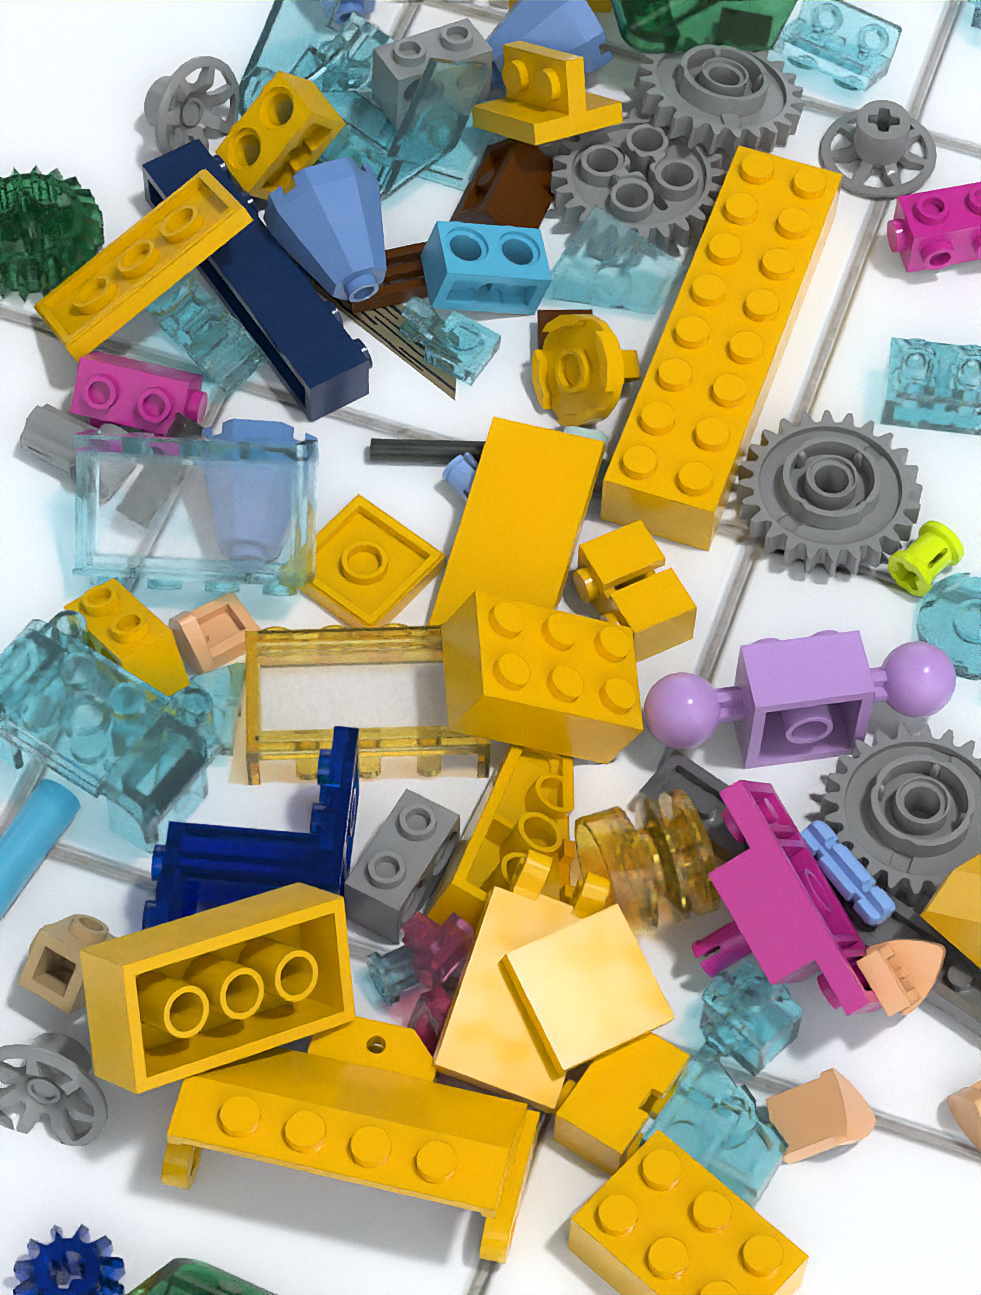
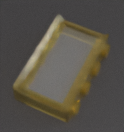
(363, 678)

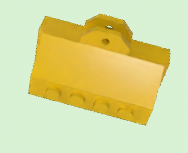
(363, 1120)

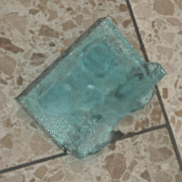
(840, 42)

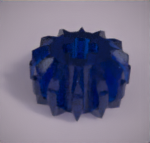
(68, 1257)

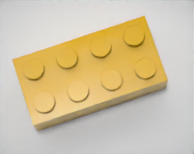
(217, 986)

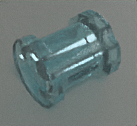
(392, 973)

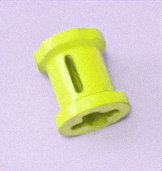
(925, 558)

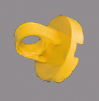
(581, 369)

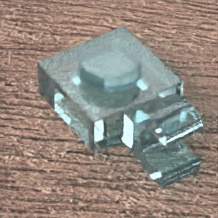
(452, 345)

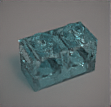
(207, 333)
(932, 386)

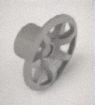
(186, 107)
(880, 141)
(49, 1084)

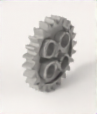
(639, 179)

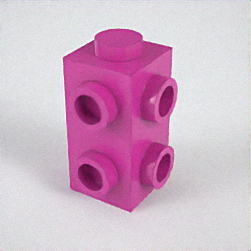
(937, 227)
(135, 393)

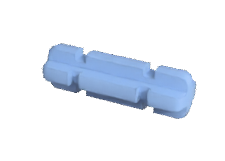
(847, 874)

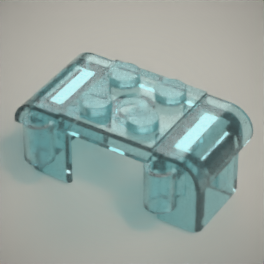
(105, 728)

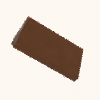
(508, 187)

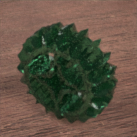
(62, 225)

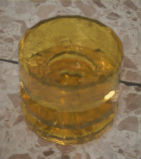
(655, 863)

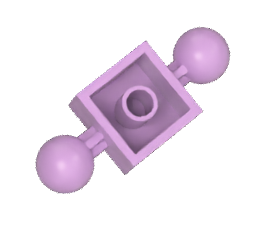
(800, 697)

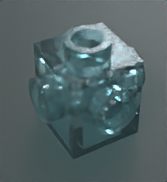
(749, 1017)

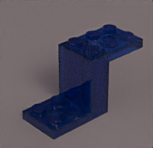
(224, 864)

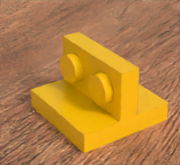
(544, 98)

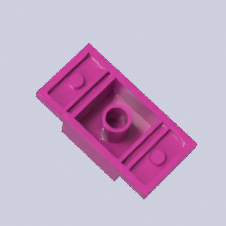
(782, 906)

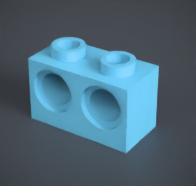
(485, 268)

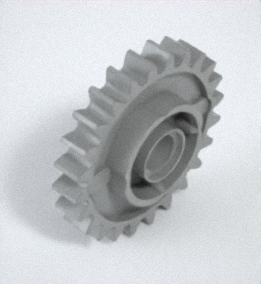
(720, 97)
(870, 499)
(877, 788)

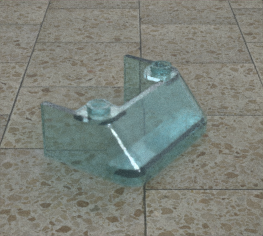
(396, 156)

